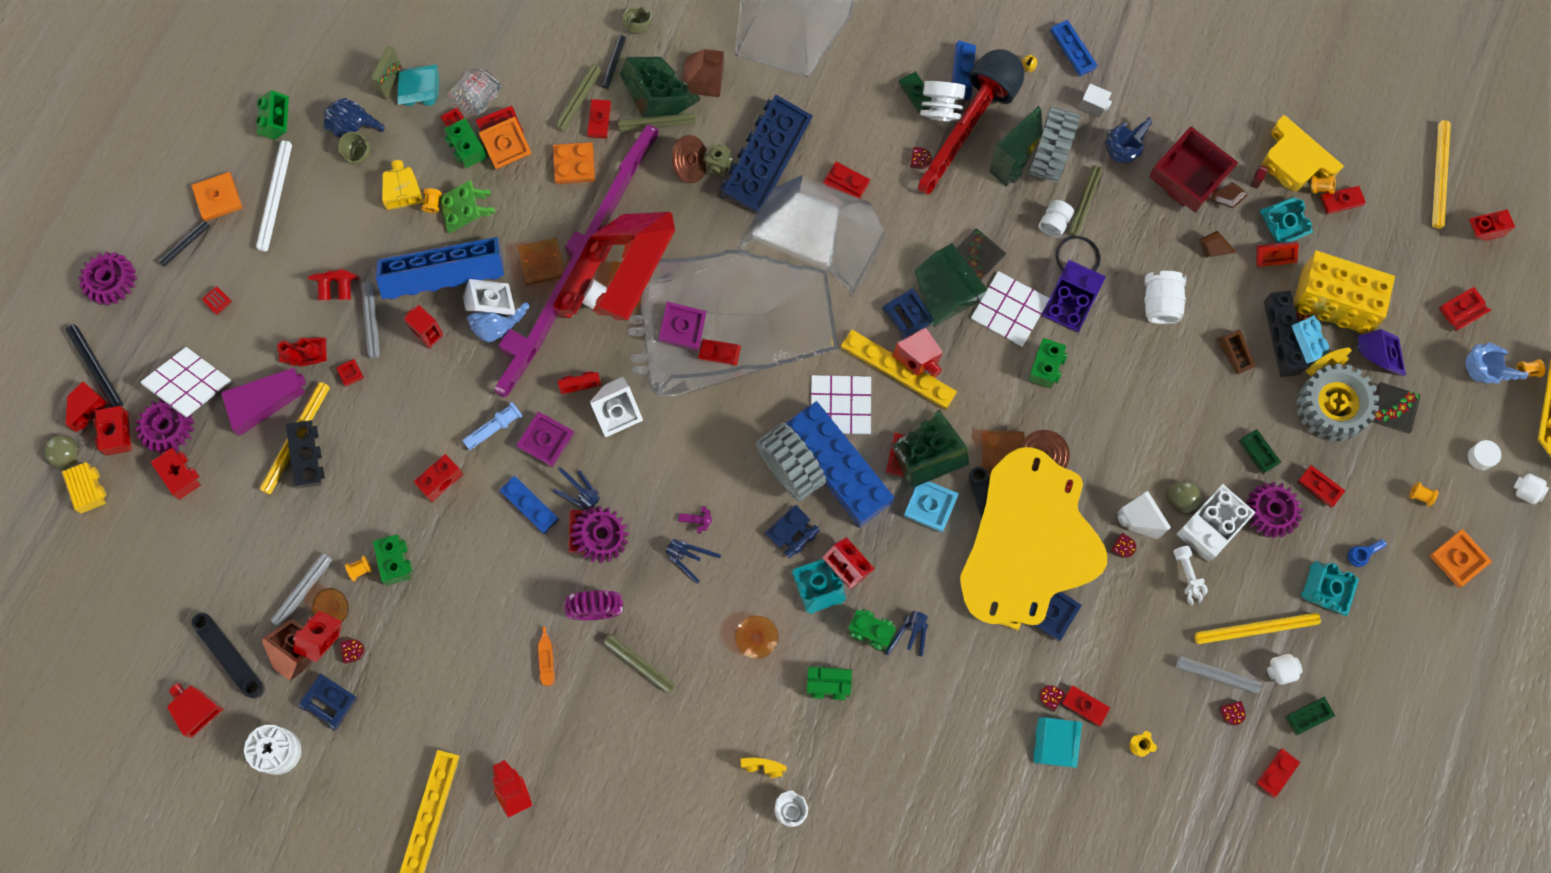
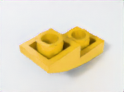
(1335, 357)
(771, 767)

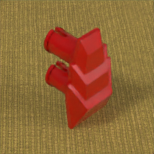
(341, 276)
(304, 352)
(510, 789)

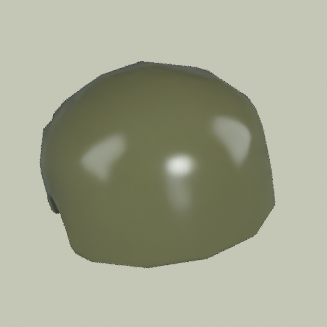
(637, 20)
(354, 147)
(61, 451)
(1185, 496)

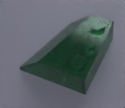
(656, 87)
(1016, 148)
(948, 284)
(930, 451)

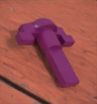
(705, 520)

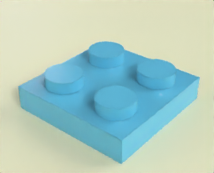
(1311, 339)
(931, 505)

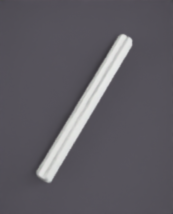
(273, 196)

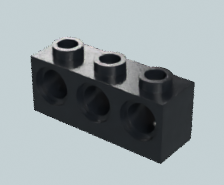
(297, 445)

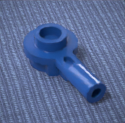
(1360, 556)

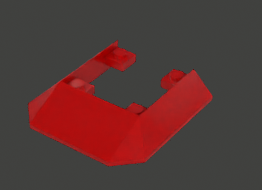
(644, 241)

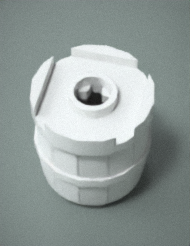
(1165, 297)

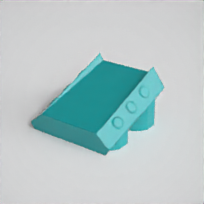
(418, 85)
(1287, 220)
(818, 586)
(1330, 587)
(1057, 742)

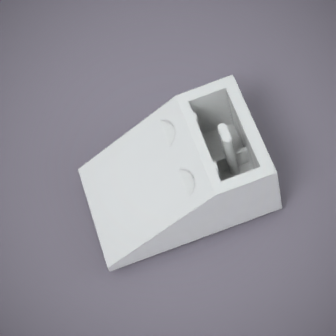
(1215, 523)

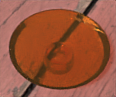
(331, 602)

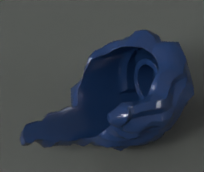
(348, 116)
(1126, 144)

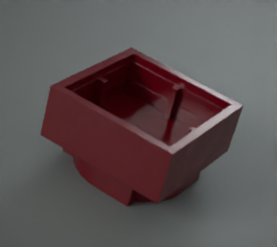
(1192, 169)

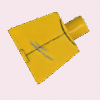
(400, 187)

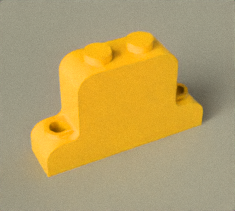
(1298, 157)

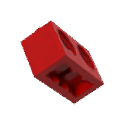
(848, 563)

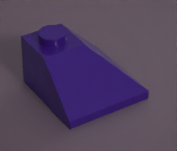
(1383, 350)

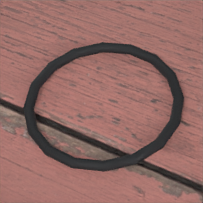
(1082, 238)

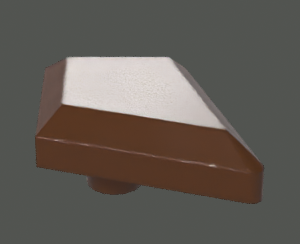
(1229, 195)
(1215, 245)

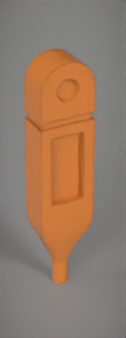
(546, 660)

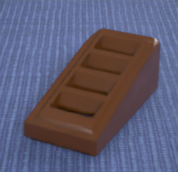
(1230, 354)

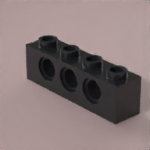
(1280, 317)

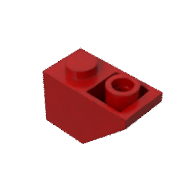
(1492, 225)
(82, 406)

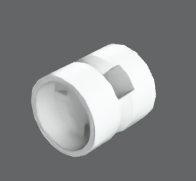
(1056, 218)

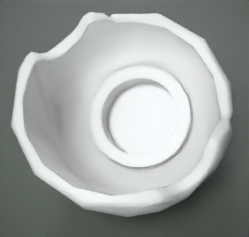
(791, 809)

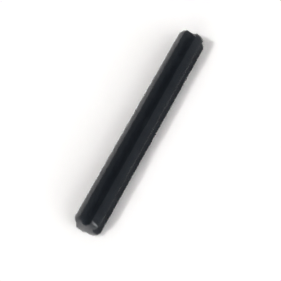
(94, 366)

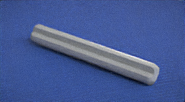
(370, 320)
(301, 590)
(1218, 675)

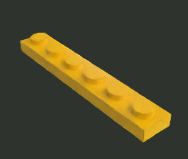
(884, 362)
(430, 813)

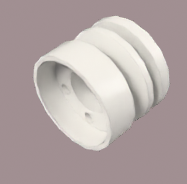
(942, 100)
(285, 750)

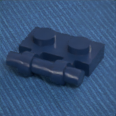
(788, 527)

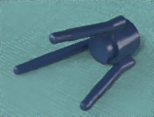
(588, 498)
(679, 550)
(916, 623)

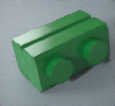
(829, 682)

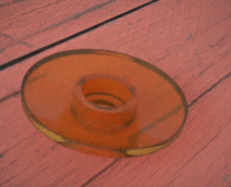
(756, 626)

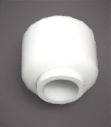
(1531, 488)
(1284, 669)

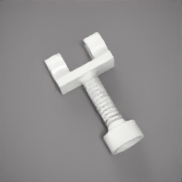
(1184, 553)

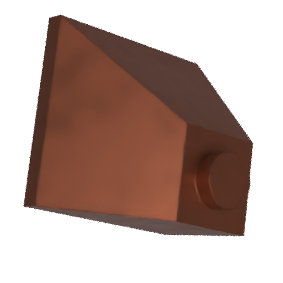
(704, 72)
(280, 649)

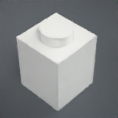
(1096, 100)

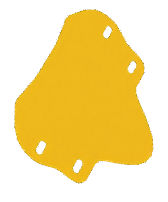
(1029, 541)

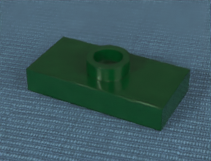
(914, 87)
(1259, 451)
(1310, 716)

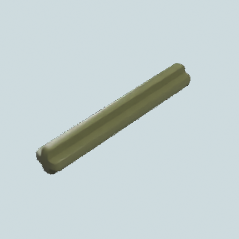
(577, 98)
(658, 122)
(1085, 200)
(639, 663)

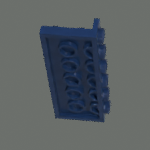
(766, 153)

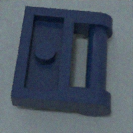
(914, 311)
(333, 696)

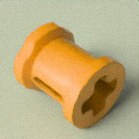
(1323, 184)
(431, 200)
(1534, 368)
(1423, 494)
(358, 568)

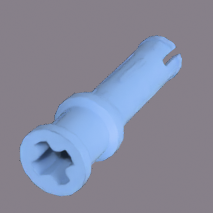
(500, 420)

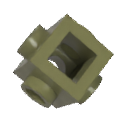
(718, 160)

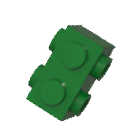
(272, 114)
(465, 143)
(1047, 363)
(392, 559)
(871, 630)

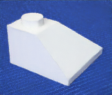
(488, 297)
(615, 407)
(1143, 517)

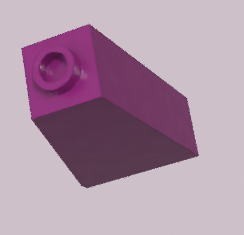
(260, 399)

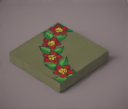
(386, 72)

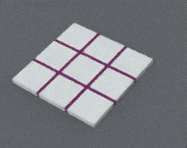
(1010, 309)
(186, 382)
(845, 401)

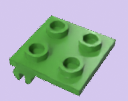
(461, 208)

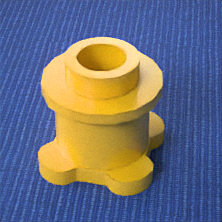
(1145, 739)

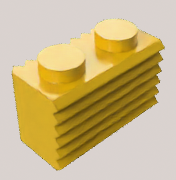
(84, 487)

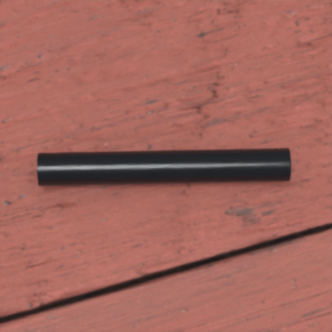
(613, 62)
(184, 243)

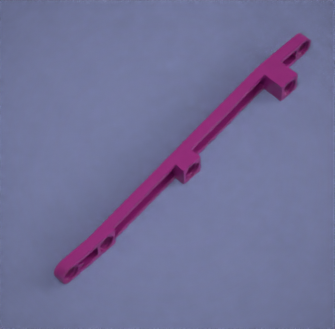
(524, 349)

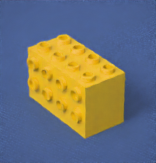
(1343, 293)

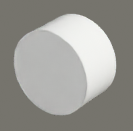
(592, 292)
(1484, 455)

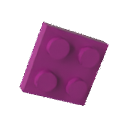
(682, 326)
(545, 439)

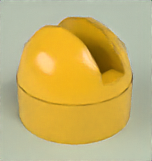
(1032, 67)

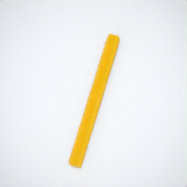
(1441, 174)
(284, 455)
(1257, 628)

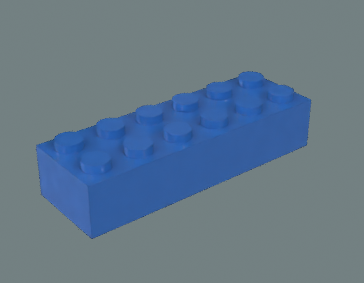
(439, 268)
(845, 469)

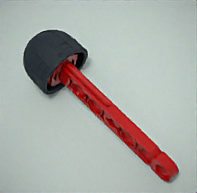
(997, 78)

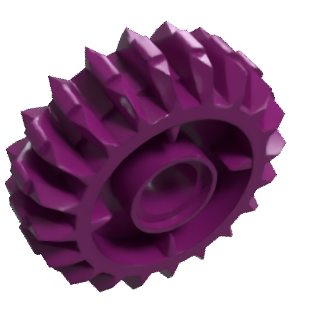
(100, 268)
(160, 439)
(1285, 503)
(588, 540)
(593, 605)

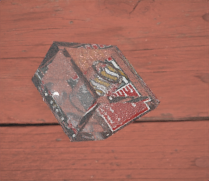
(474, 91)

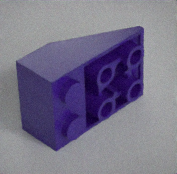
(1073, 295)

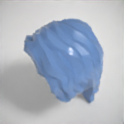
(492, 325)
(1487, 365)

